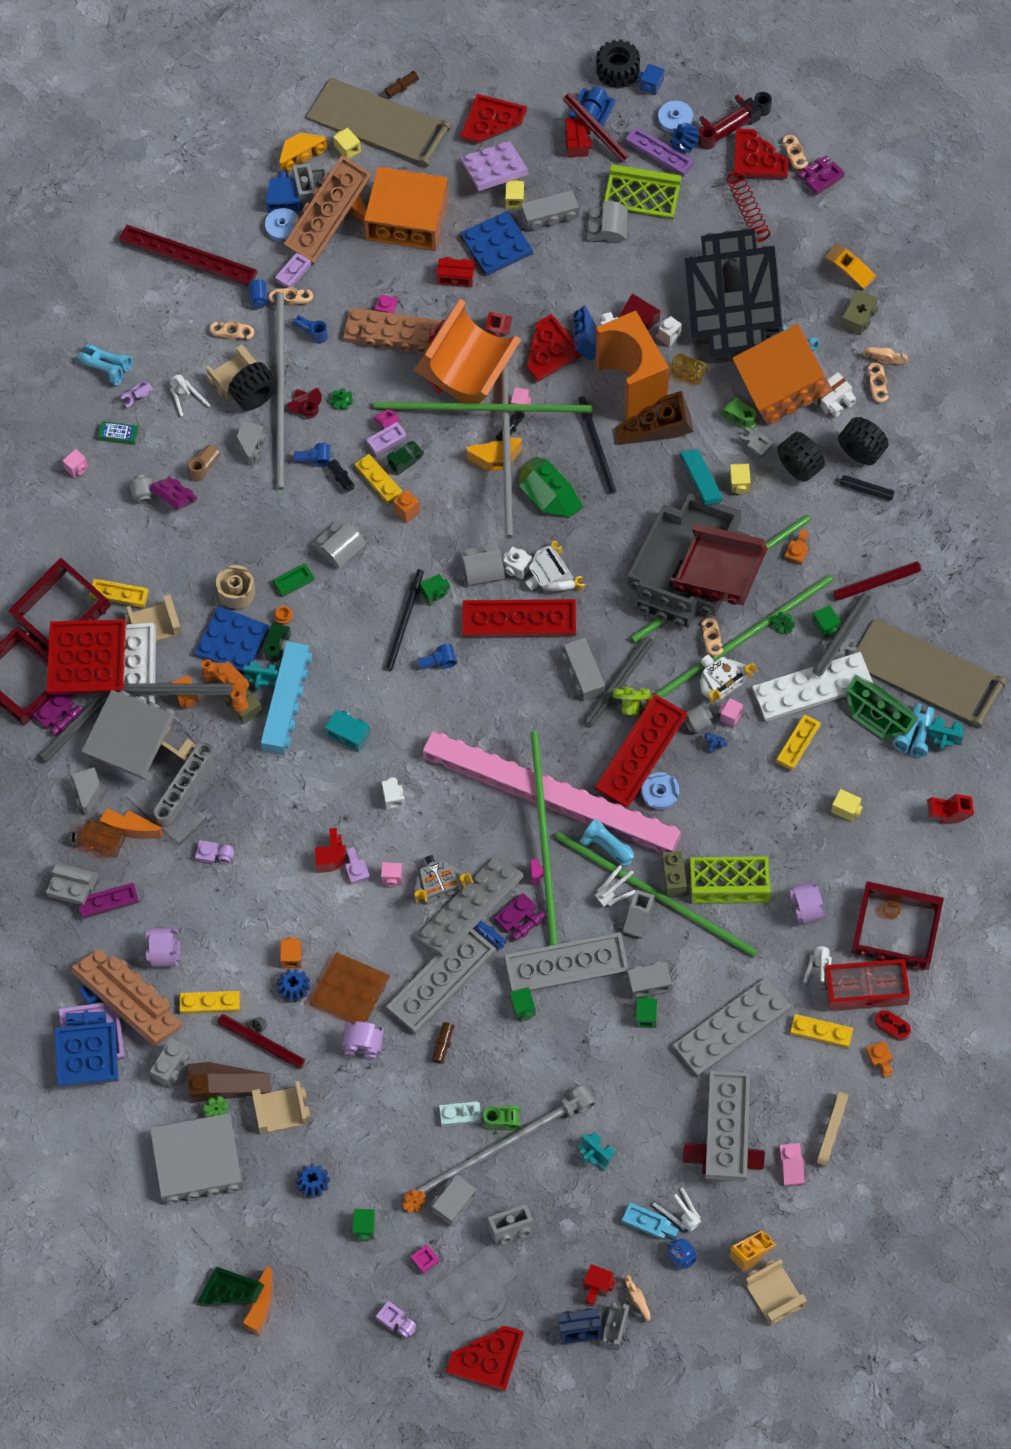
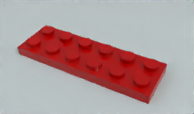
(519, 618)
(641, 751)

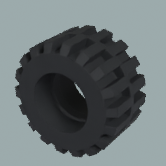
(618, 52)
(253, 386)
(863, 441)
(801, 456)

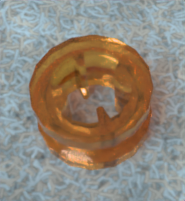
(897, 911)

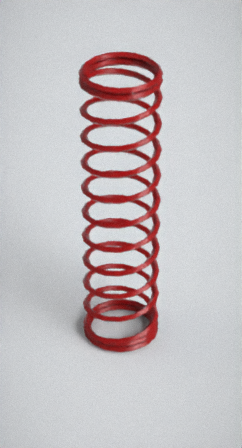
(742, 210)

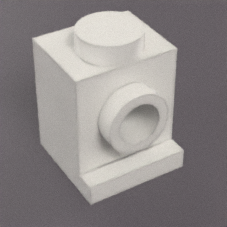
(667, 329)
(393, 794)

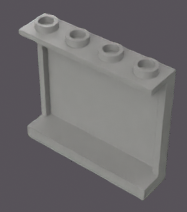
(128, 733)
(196, 1158)

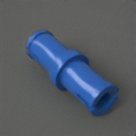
(489, 934)
(86, 1018)

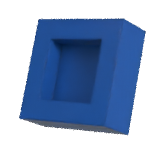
(89, 996)

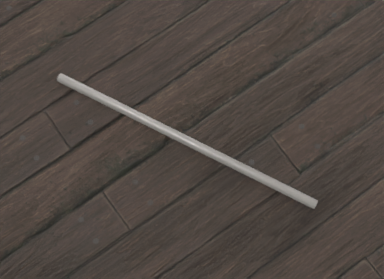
(280, 391)
(506, 456)

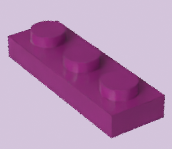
(109, 900)

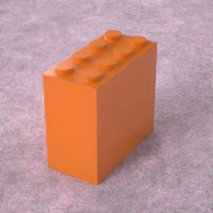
(406, 208)
(782, 374)

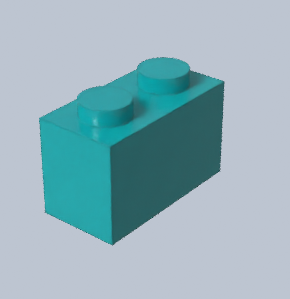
(347, 730)

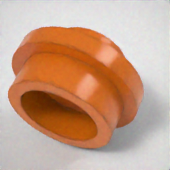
(283, 615)

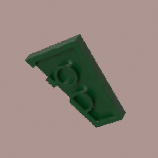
(229, 1289)

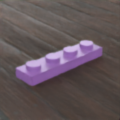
(659, 151)

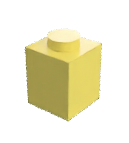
(347, 143)
(514, 194)
(740, 478)
(847, 805)

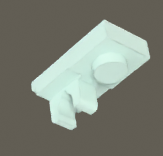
(460, 1114)

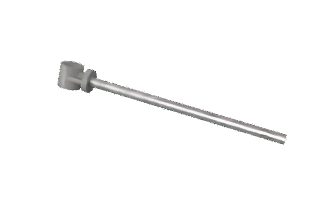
(579, 1099)

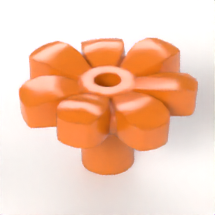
(413, 1200)

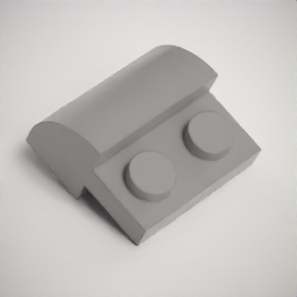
(307, 180)
(608, 222)
(339, 543)
(483, 564)
(71, 883)

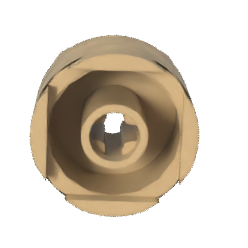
(235, 587)

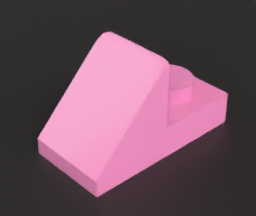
(792, 1164)

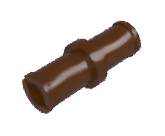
(401, 84)
(443, 1043)

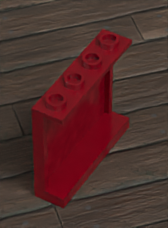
(720, 565)

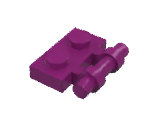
(823, 178)
(173, 492)
(54, 709)
(515, 913)

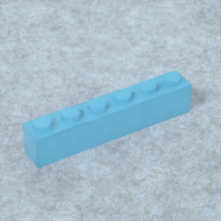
(285, 698)

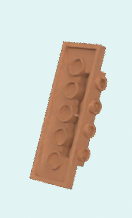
(327, 209)
(388, 330)
(128, 996)

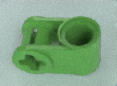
(740, 413)
(503, 1117)

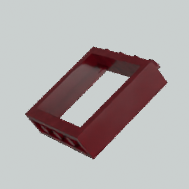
(43, 585)
(12, 639)
(901, 896)

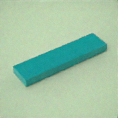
(701, 476)

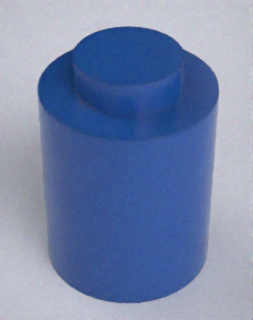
(257, 293)

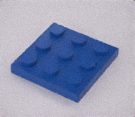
(496, 243)
(232, 639)
(86, 1054)

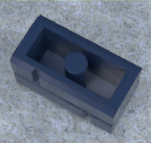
(579, 1326)

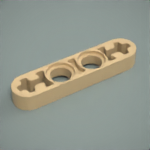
(832, 1129)

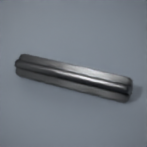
(867, 487)

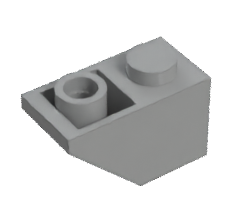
(250, 440)
(88, 789)
(639, 913)

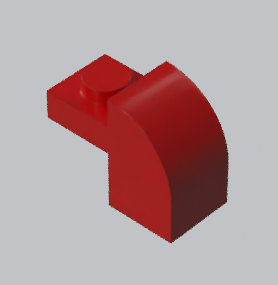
(951, 810)
(332, 856)

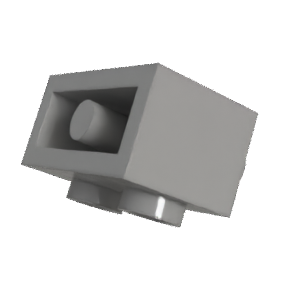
(649, 980)
(169, 1063)
(454, 1200)
(511, 1225)

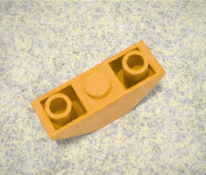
(301, 149)
(850, 265)
(490, 455)
(751, 1250)

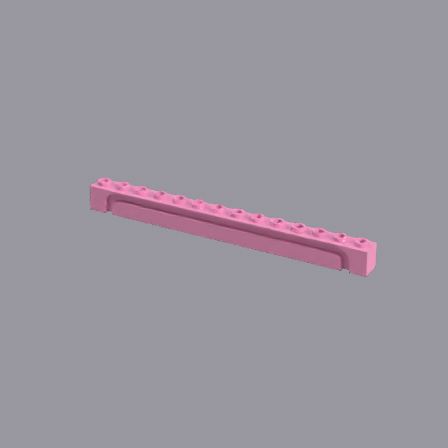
(557, 796)

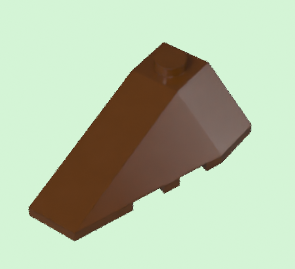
(662, 421)
(215, 1080)

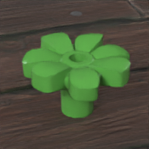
(215, 1107)

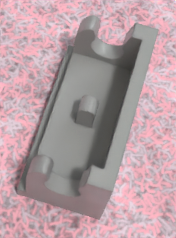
(614, 1326)

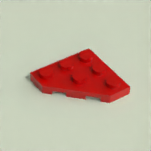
(490, 118)
(757, 157)
(550, 349)
(488, 1359)

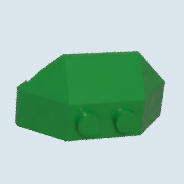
(548, 488)
(878, 709)

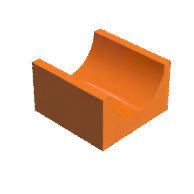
(630, 348)
(465, 357)

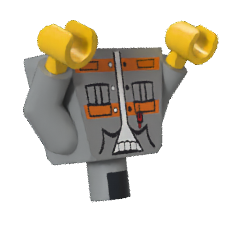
(439, 881)

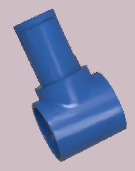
(312, 328)
(319, 455)
(443, 656)

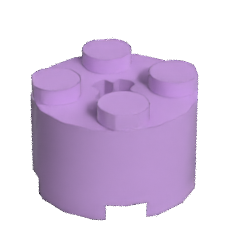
(808, 902)
(163, 947)
(362, 1039)

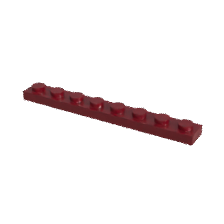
(187, 255)

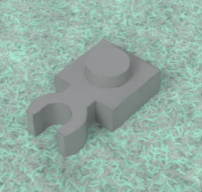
(757, 444)
(843, 649)

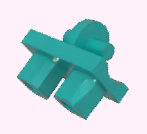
(260, 676)
(944, 735)
(594, 1152)

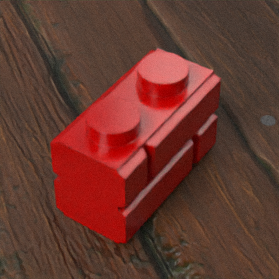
(577, 138)
(455, 272)

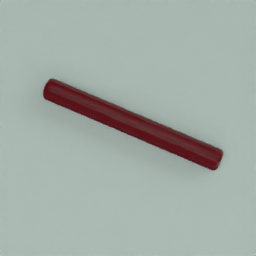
(595, 127)
(876, 581)
(261, 1041)

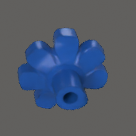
(714, 741)

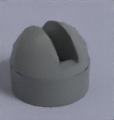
(69, 839)
(254, 1023)

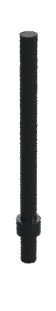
(598, 448)
(414, 589)

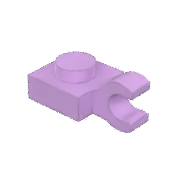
(138, 391)
(356, 868)

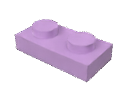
(293, 271)
(386, 438)

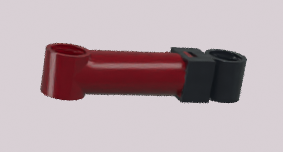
(749, 112)

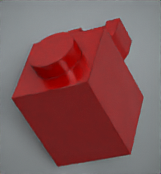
(498, 323)
(598, 1282)

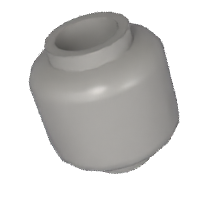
(140, 489)
(698, 719)

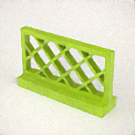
(649, 178)
(730, 892)

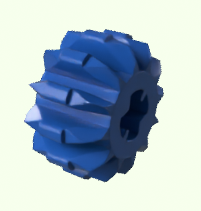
(684, 138)
(287, 981)
(309, 1174)

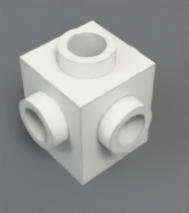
(516, 562)

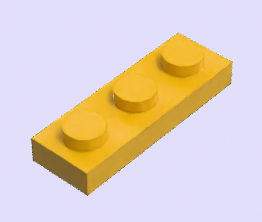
(378, 479)
(121, 593)
(798, 742)
(210, 1002)
(821, 1031)

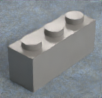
(549, 210)
(583, 669)

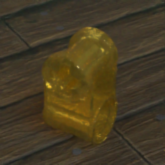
(690, 368)

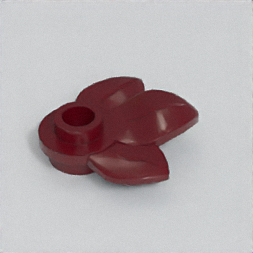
(305, 401)

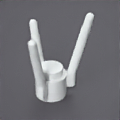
(181, 386)
(606, 895)
(821, 959)
(690, 1219)

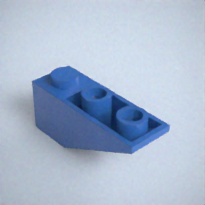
(584, 333)

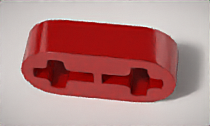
(895, 1021)

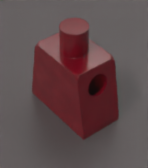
(649, 314)

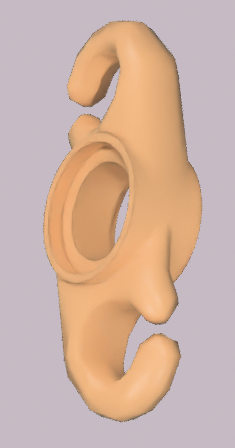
(795, 145)
(297, 300)
(238, 334)
(885, 355)
(878, 389)
(714, 629)
(637, 1297)

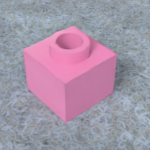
(521, 396)
(75, 463)
(731, 712)
(391, 874)

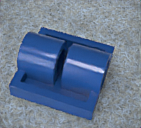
(596, 103)

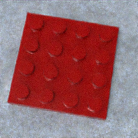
(86, 656)

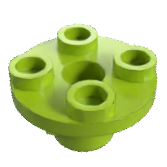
(631, 699)

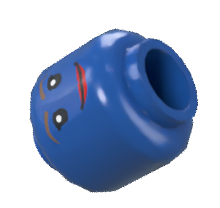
(681, 1253)

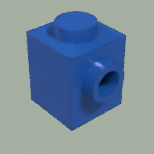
(651, 79)

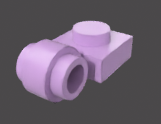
(209, 851)
(392, 1316)

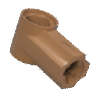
(203, 462)

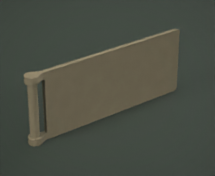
(378, 121)
(928, 672)

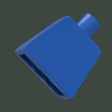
(282, 193)

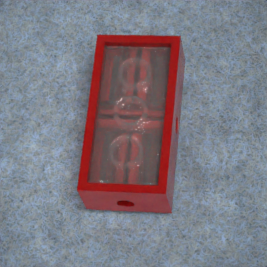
(866, 984)

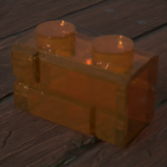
(101, 838)

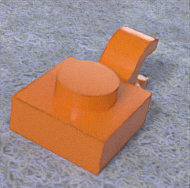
(798, 550)
(880, 1056)

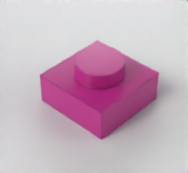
(386, 304)
(386, 418)
(536, 872)
(425, 1259)

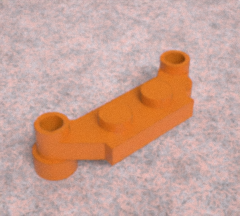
(228, 674)

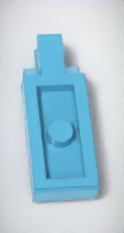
(648, 1222)

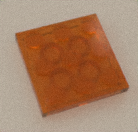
(349, 989)

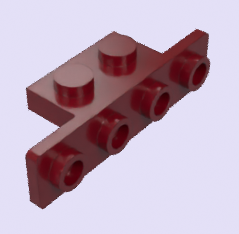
(696, 1154)

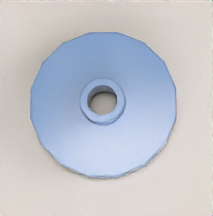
(671, 108)
(275, 229)
(665, 783)

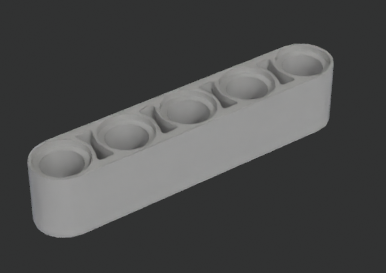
(183, 776)

